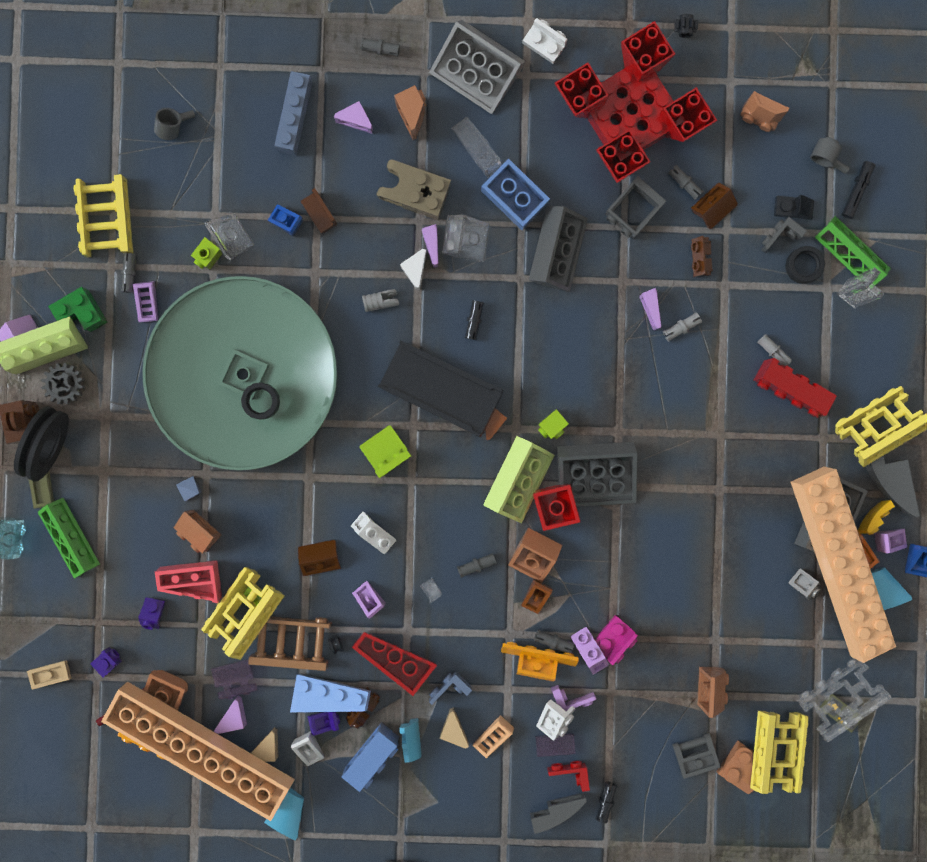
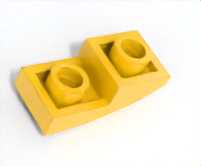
(873, 518)

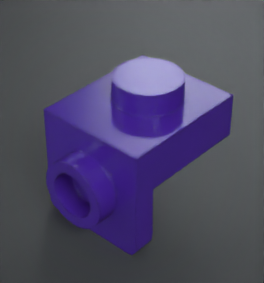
(151, 613)
(323, 722)

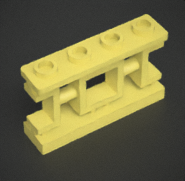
(891, 437)
(251, 622)
(766, 749)

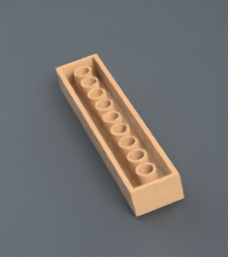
(843, 564)
(198, 750)

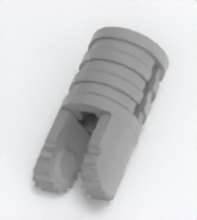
(376, 300)

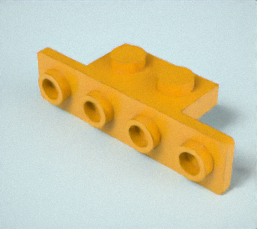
(537, 662)

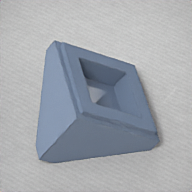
(189, 488)

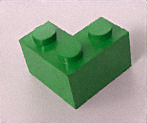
(79, 305)

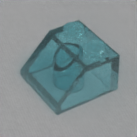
(10, 537)

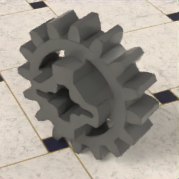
(58, 389)

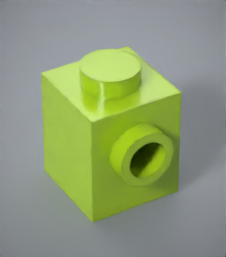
(206, 254)
(552, 425)

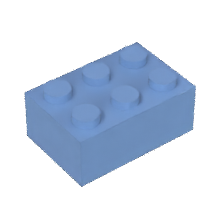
(515, 194)
(371, 757)

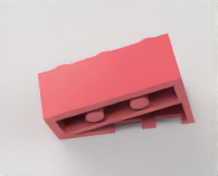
(192, 579)

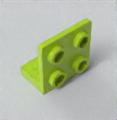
(385, 451)

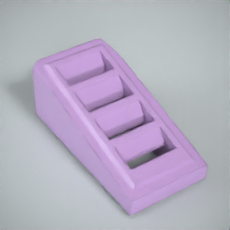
(431, 241)
(153, 301)
(650, 303)

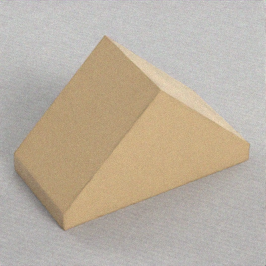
(453, 731)
(268, 748)

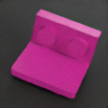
(615, 640)

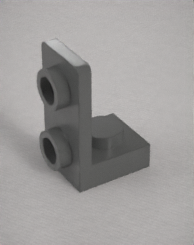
(791, 228)

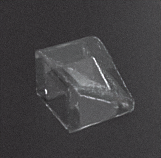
(431, 590)

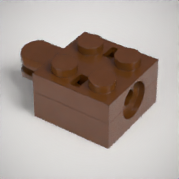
(15, 419)

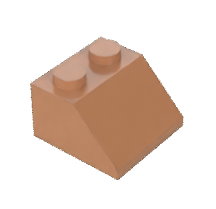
(411, 108)
(196, 531)
(535, 555)

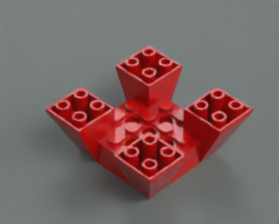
(598, 102)

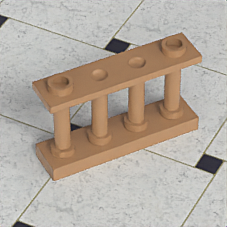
(298, 660)

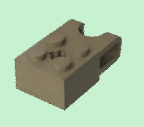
(411, 187)

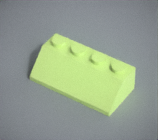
(41, 346)
(518, 479)

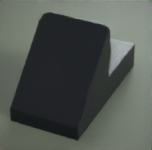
(794, 207)

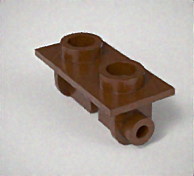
(701, 265)
(358, 718)

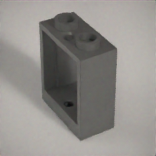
(648, 194)

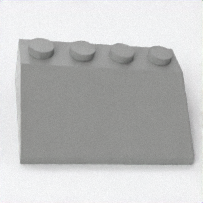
(476, 66)

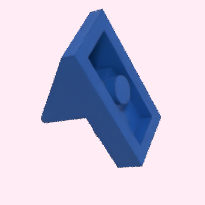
(285, 219)

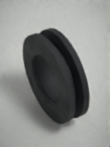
(41, 443)

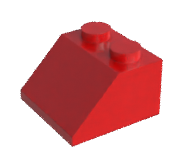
(556, 506)

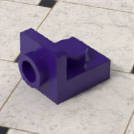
(106, 661)

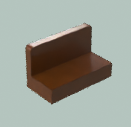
(715, 205)
(318, 212)
(318, 558)

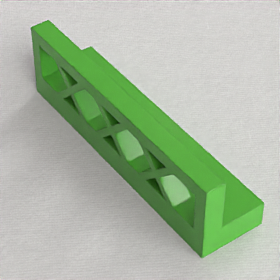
(855, 246)
(69, 537)

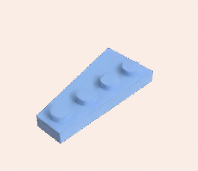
(322, 695)

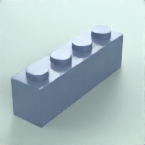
(293, 113)

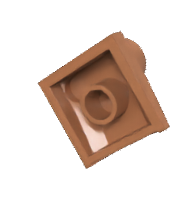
(763, 112)
(166, 688)
(738, 767)

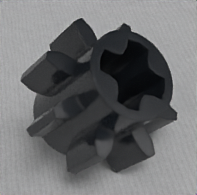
(686, 25)

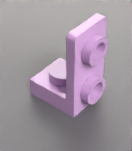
(589, 650)
(560, 697)

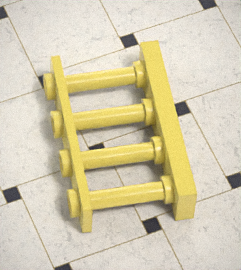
(120, 205)

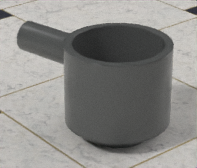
(168, 122)
(826, 154)

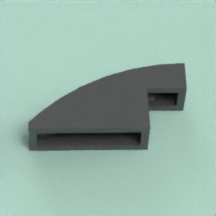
(895, 483)

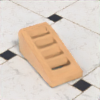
(502, 728)

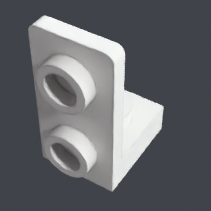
(373, 533)

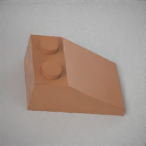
(712, 690)

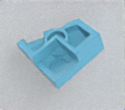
(889, 589)
(411, 740)
(288, 815)

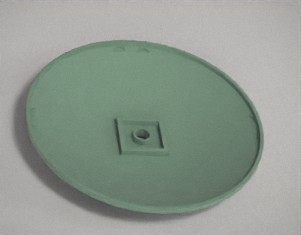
(196, 364)

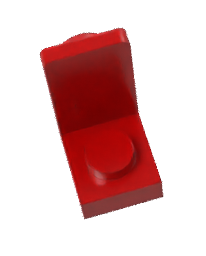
(573, 767)

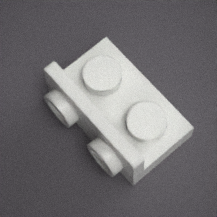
(545, 40)
(555, 720)

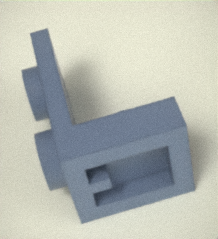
(460, 686)

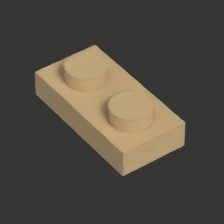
(49, 674)

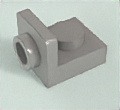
(805, 584)

